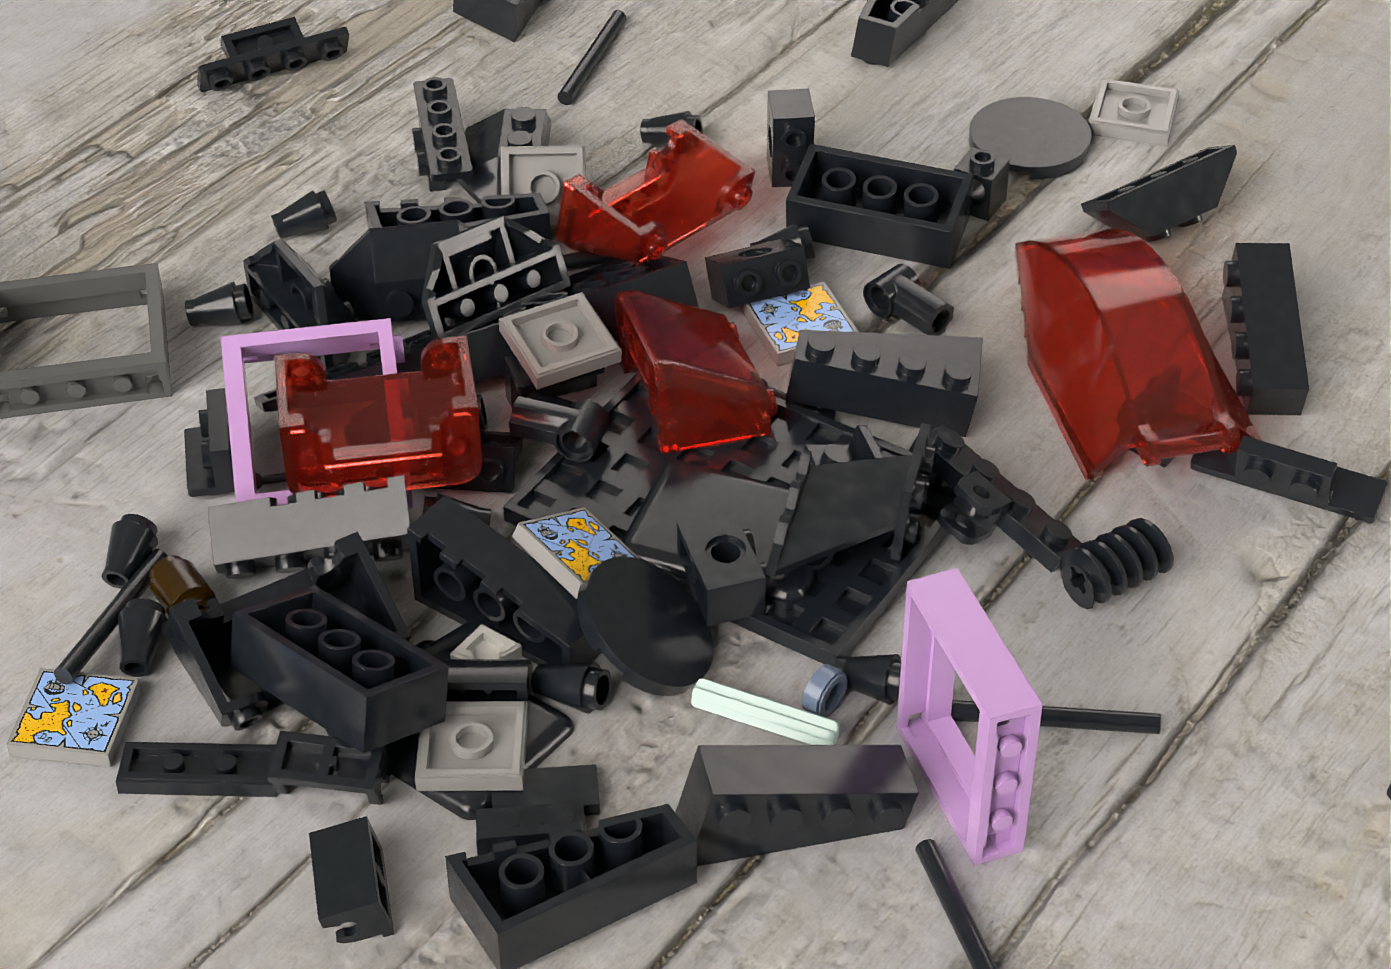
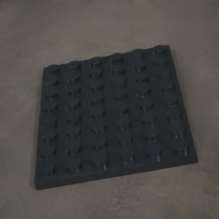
(846, 592)

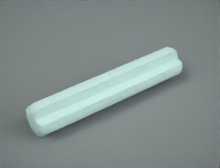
(764, 713)

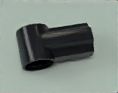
(901, 294)
(572, 430)

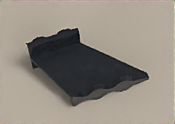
(851, 503)

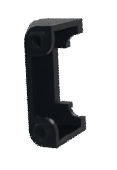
(204, 636)

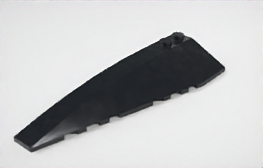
(487, 347)

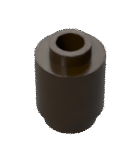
(178, 580)

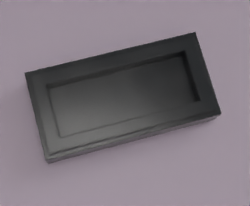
(554, 786)

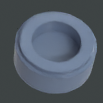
(824, 690)

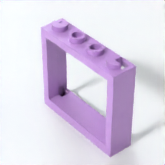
(262, 347)
(984, 792)

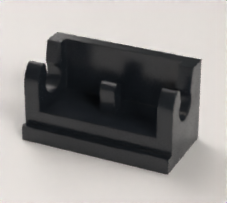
(327, 764)
(351, 880)

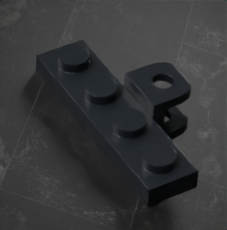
(991, 501)

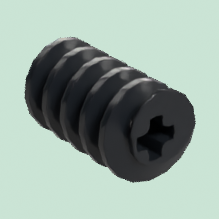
(1115, 562)

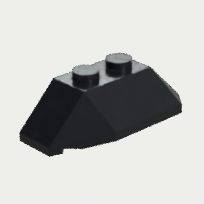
(503, 129)
(1167, 196)
(388, 268)
(488, 275)
(295, 293)

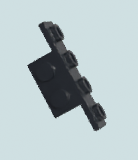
(267, 50)
(441, 137)
(1296, 477)

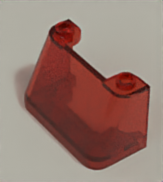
(659, 206)
(693, 372)
(380, 424)

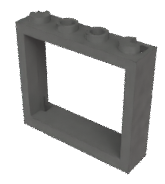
(89, 381)

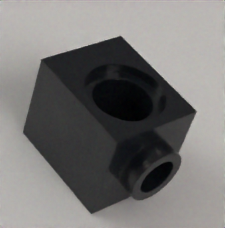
(989, 181)

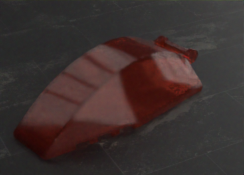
(1122, 352)

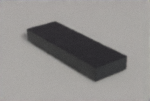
(196, 769)

